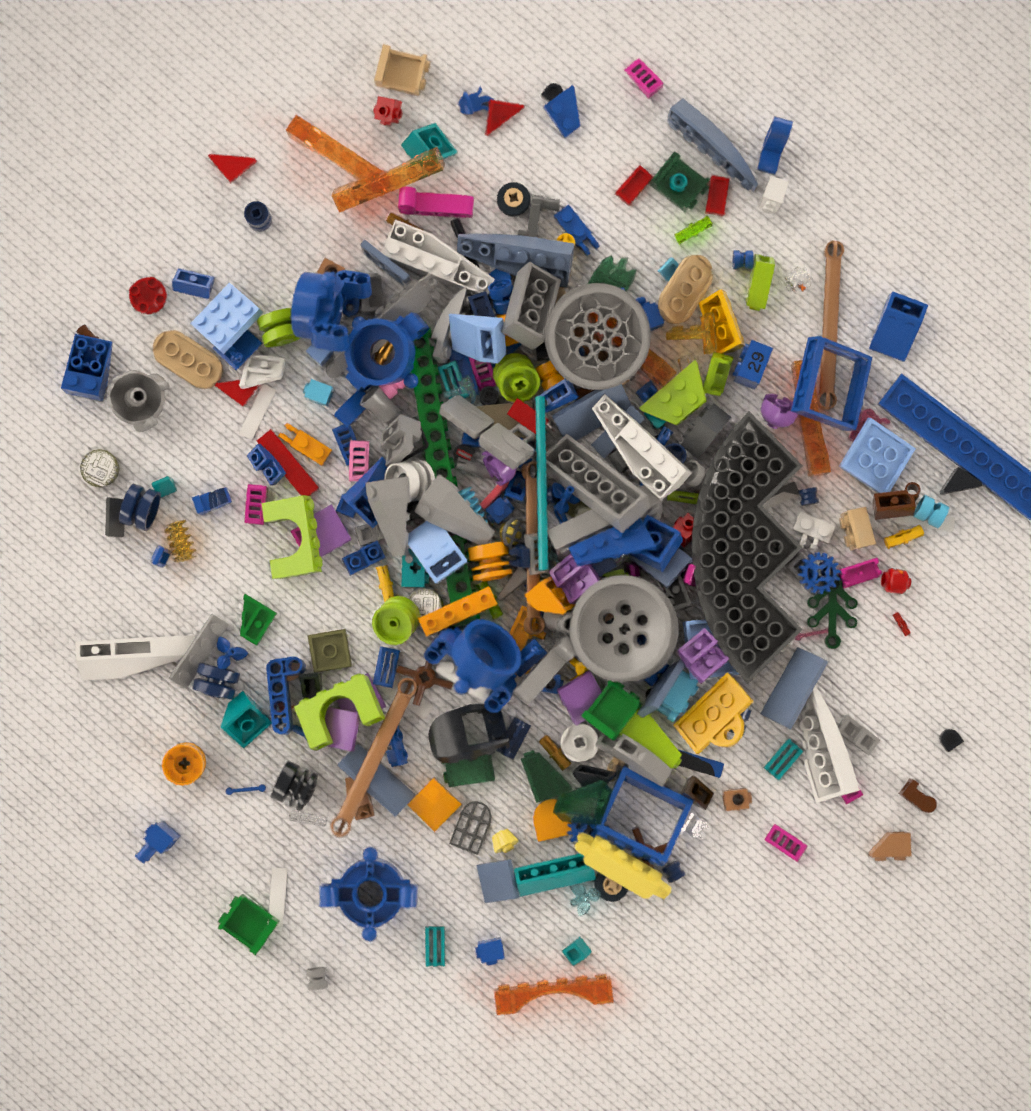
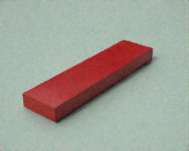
(294, 471)

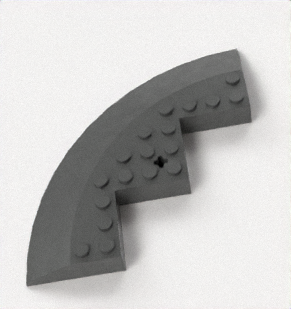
(734, 548)

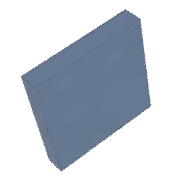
(498, 881)

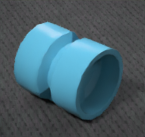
(932, 512)

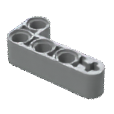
(545, 670)

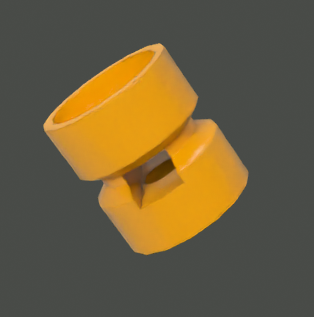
(549, 375)

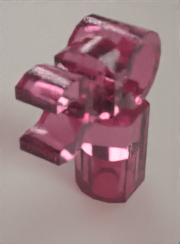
(864, 414)

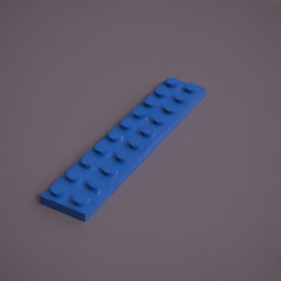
(959, 443)

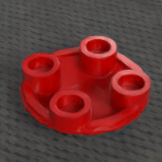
(147, 295)

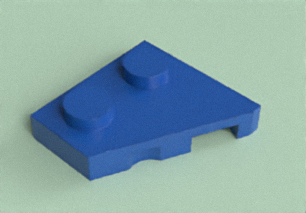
(564, 111)

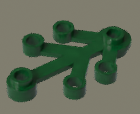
(832, 607)

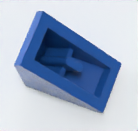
(516, 488)

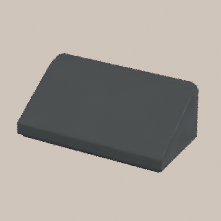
(113, 527)

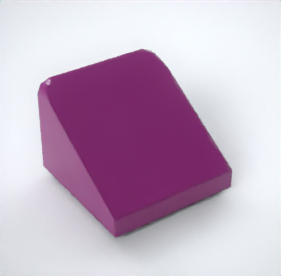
(632, 569)

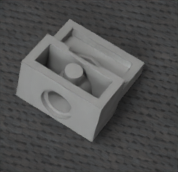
(399, 438)

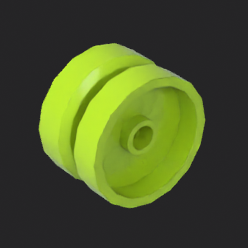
(277, 328)
(516, 377)
(396, 620)

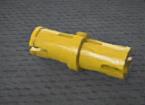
(903, 536)
(385, 582)

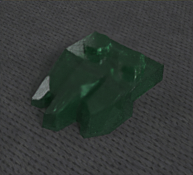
(613, 273)

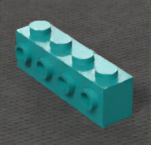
(553, 874)

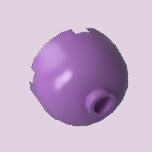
(777, 411)
(498, 469)

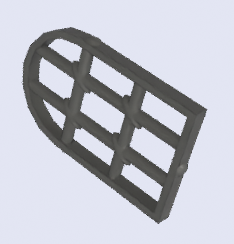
(512, 537)
(474, 835)

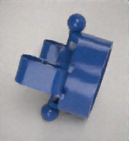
(319, 306)
(366, 333)
(484, 658)
(344, 893)

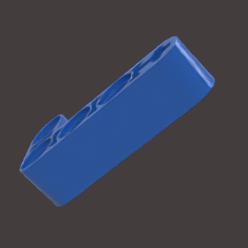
(774, 144)
(284, 695)

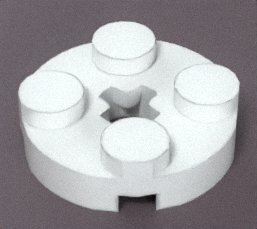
(569, 746)

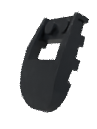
(449, 738)

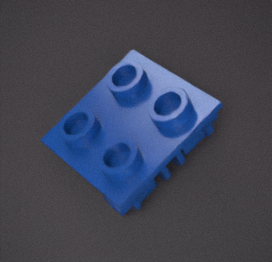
(240, 350)

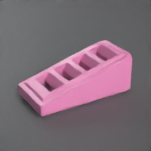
(358, 444)

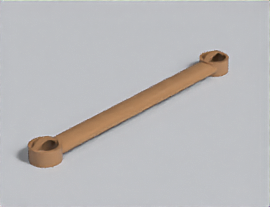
(830, 323)
(531, 528)
(373, 757)

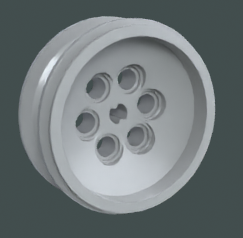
(573, 311)
(589, 628)

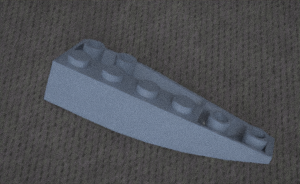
(710, 140)
(514, 251)

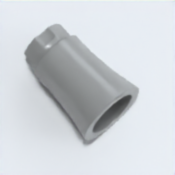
(380, 405)
(557, 621)

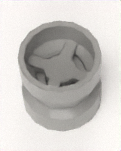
(317, 978)

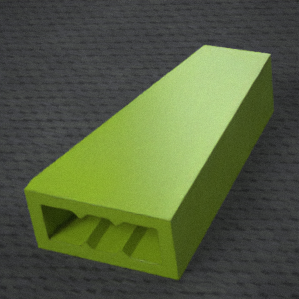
(651, 736)

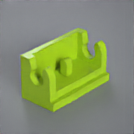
(717, 374)

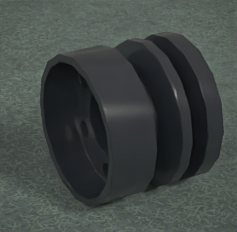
(294, 785)

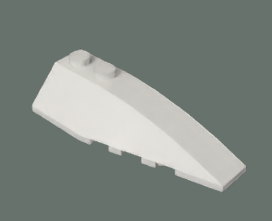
(826, 754)

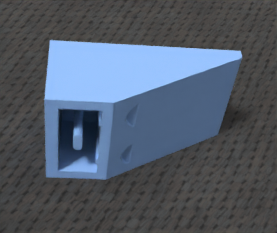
(478, 337)
(436, 551)

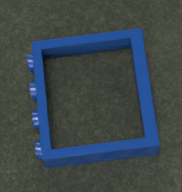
(808, 377)
(663, 793)

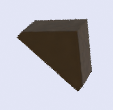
(698, 792)

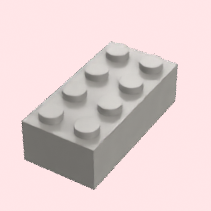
(530, 305)

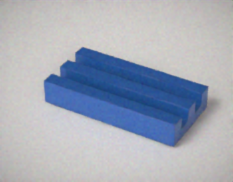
(379, 667)

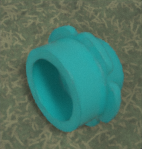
(673, 182)

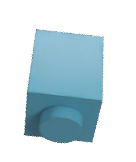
(318, 392)

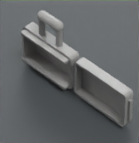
(495, 438)

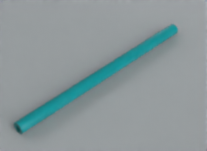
(541, 484)

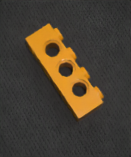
(457, 611)

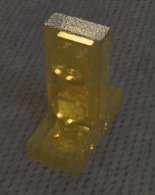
(705, 331)

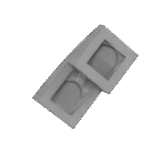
(368, 535)
(858, 735)

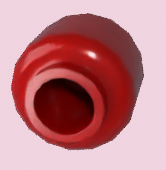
(895, 581)

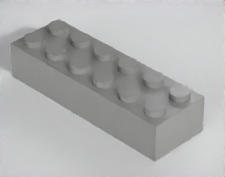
(596, 483)
(591, 524)

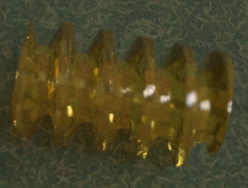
(180, 542)

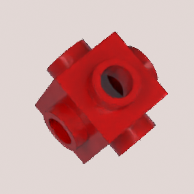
(387, 110)
(685, 526)

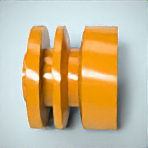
(489, 561)
(175, 771)

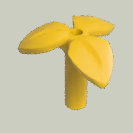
(579, 667)

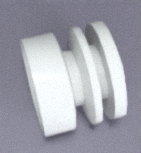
(419, 476)

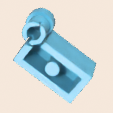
(678, 696)

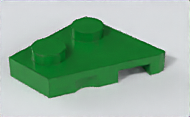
(255, 620)

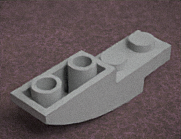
(442, 334)
(637, 757)

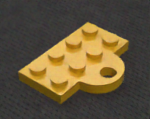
(715, 715)

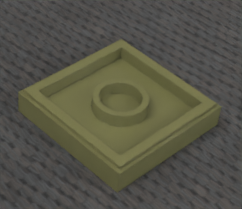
(329, 650)

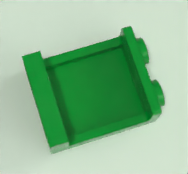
(612, 709)
(248, 923)

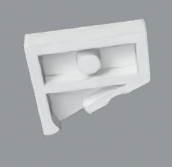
(261, 369)

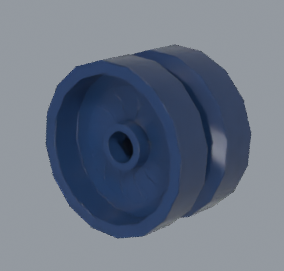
(139, 507)
(215, 683)

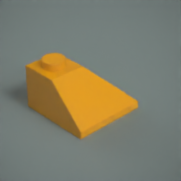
(548, 597)
(434, 804)

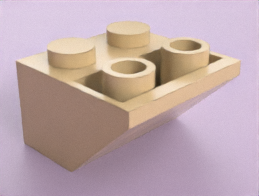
(857, 528)

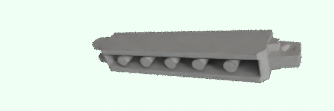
(410, 300)

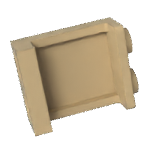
(401, 71)

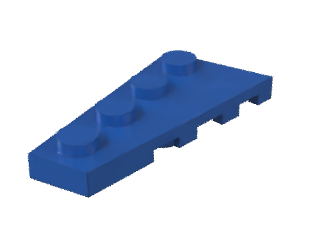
(613, 544)

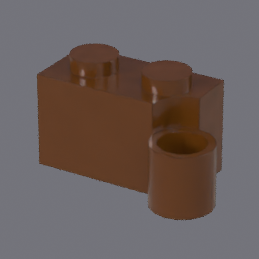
(896, 503)

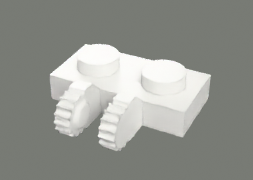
(813, 528)

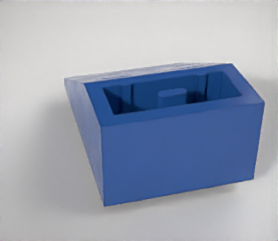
(898, 326)
(88, 368)
(357, 497)

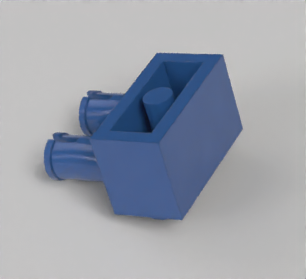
(159, 838)

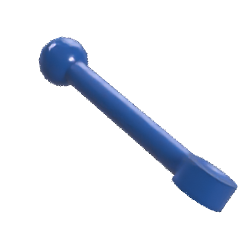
(261, 788)

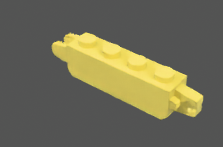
(621, 867)

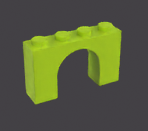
(307, 557)
(313, 711)

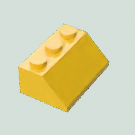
(727, 330)

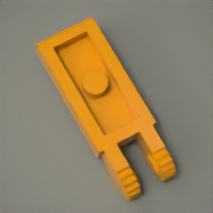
(307, 445)

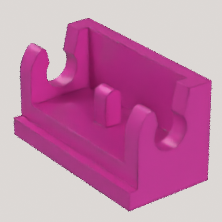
(860, 573)

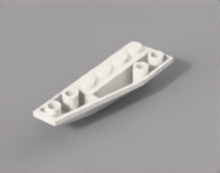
(426, 254)
(641, 451)
(128, 656)

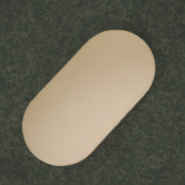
(685, 289)
(187, 359)

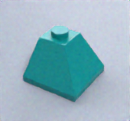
(426, 139)
(244, 720)

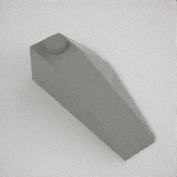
(389, 504)
(448, 510)

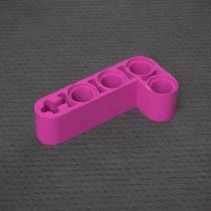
(434, 204)

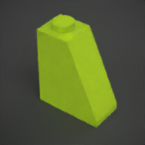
(760, 282)

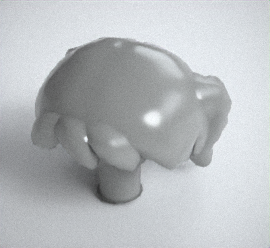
(137, 398)

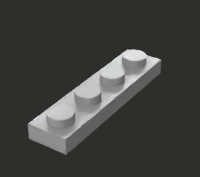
(198, 651)

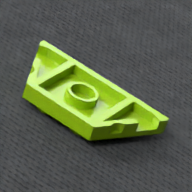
(678, 397)

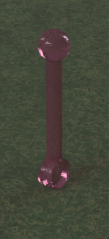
(800, 636)

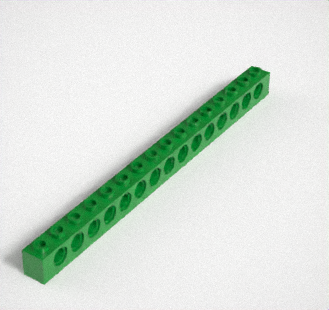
(443, 445)

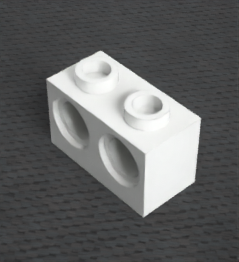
(773, 195)

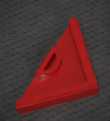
(499, 113)
(232, 166)
(233, 390)

